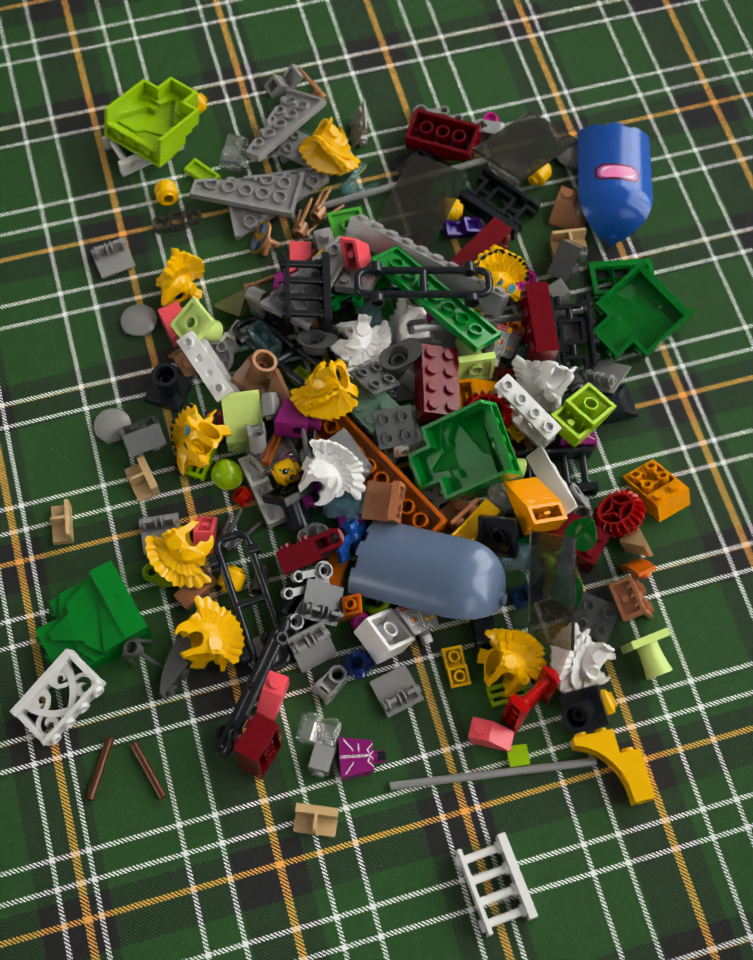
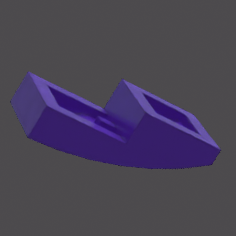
(461, 229)

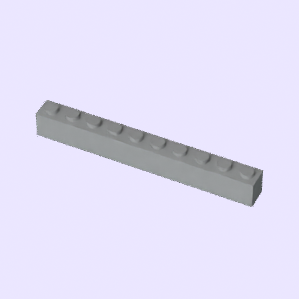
(383, 239)

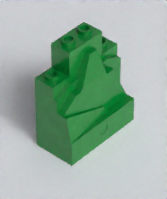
(638, 314)
(464, 452)
(93, 620)

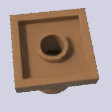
(256, 372)

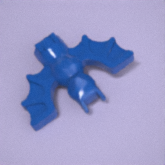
(352, 536)

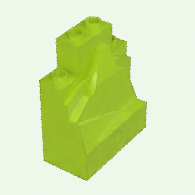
(153, 119)

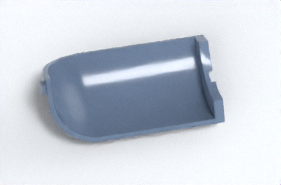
(428, 572)

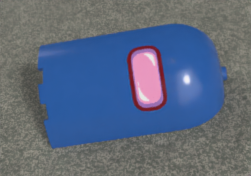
(614, 179)

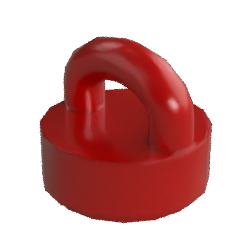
(241, 495)

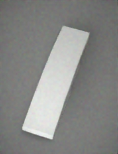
(550, 477)
(259, 486)

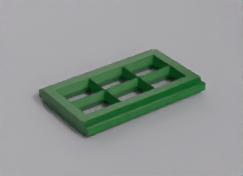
(611, 265)

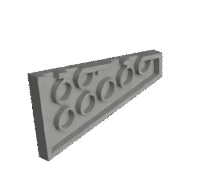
(275, 300)

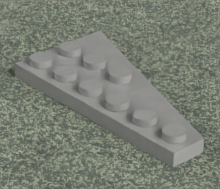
(284, 120)
(254, 192)

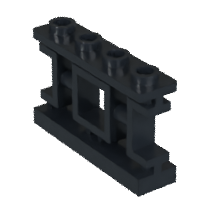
(487, 211)
(585, 329)

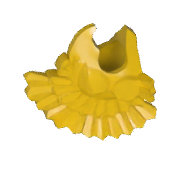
(328, 150)
(178, 277)
(325, 395)
(178, 558)
(212, 635)
(513, 655)

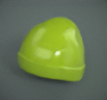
(227, 474)

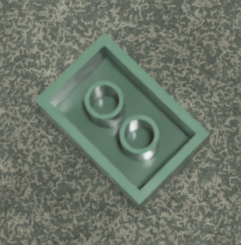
(366, 404)

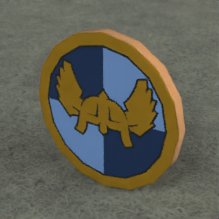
(261, 239)

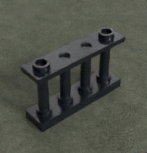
(323, 281)
(587, 487)

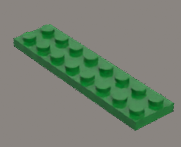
(450, 312)

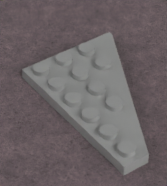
(247, 220)

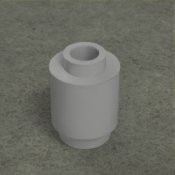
(270, 406)

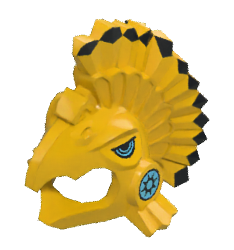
(505, 269)
(195, 437)

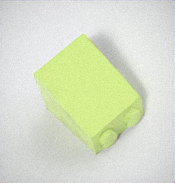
(238, 410)

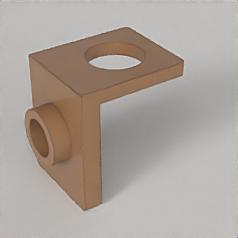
(182, 362)

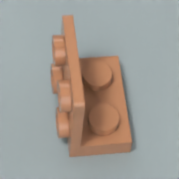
(384, 501)
(457, 512)
(630, 598)

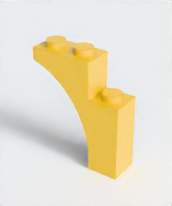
(469, 528)
(627, 765)

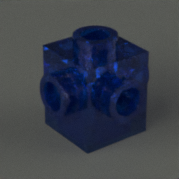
(352, 659)

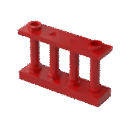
(519, 707)

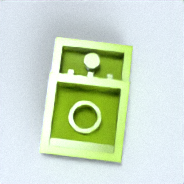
(582, 413)

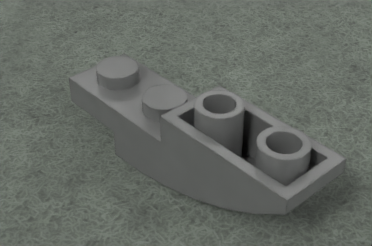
(175, 668)

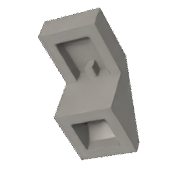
(278, 84)

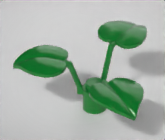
(586, 536)

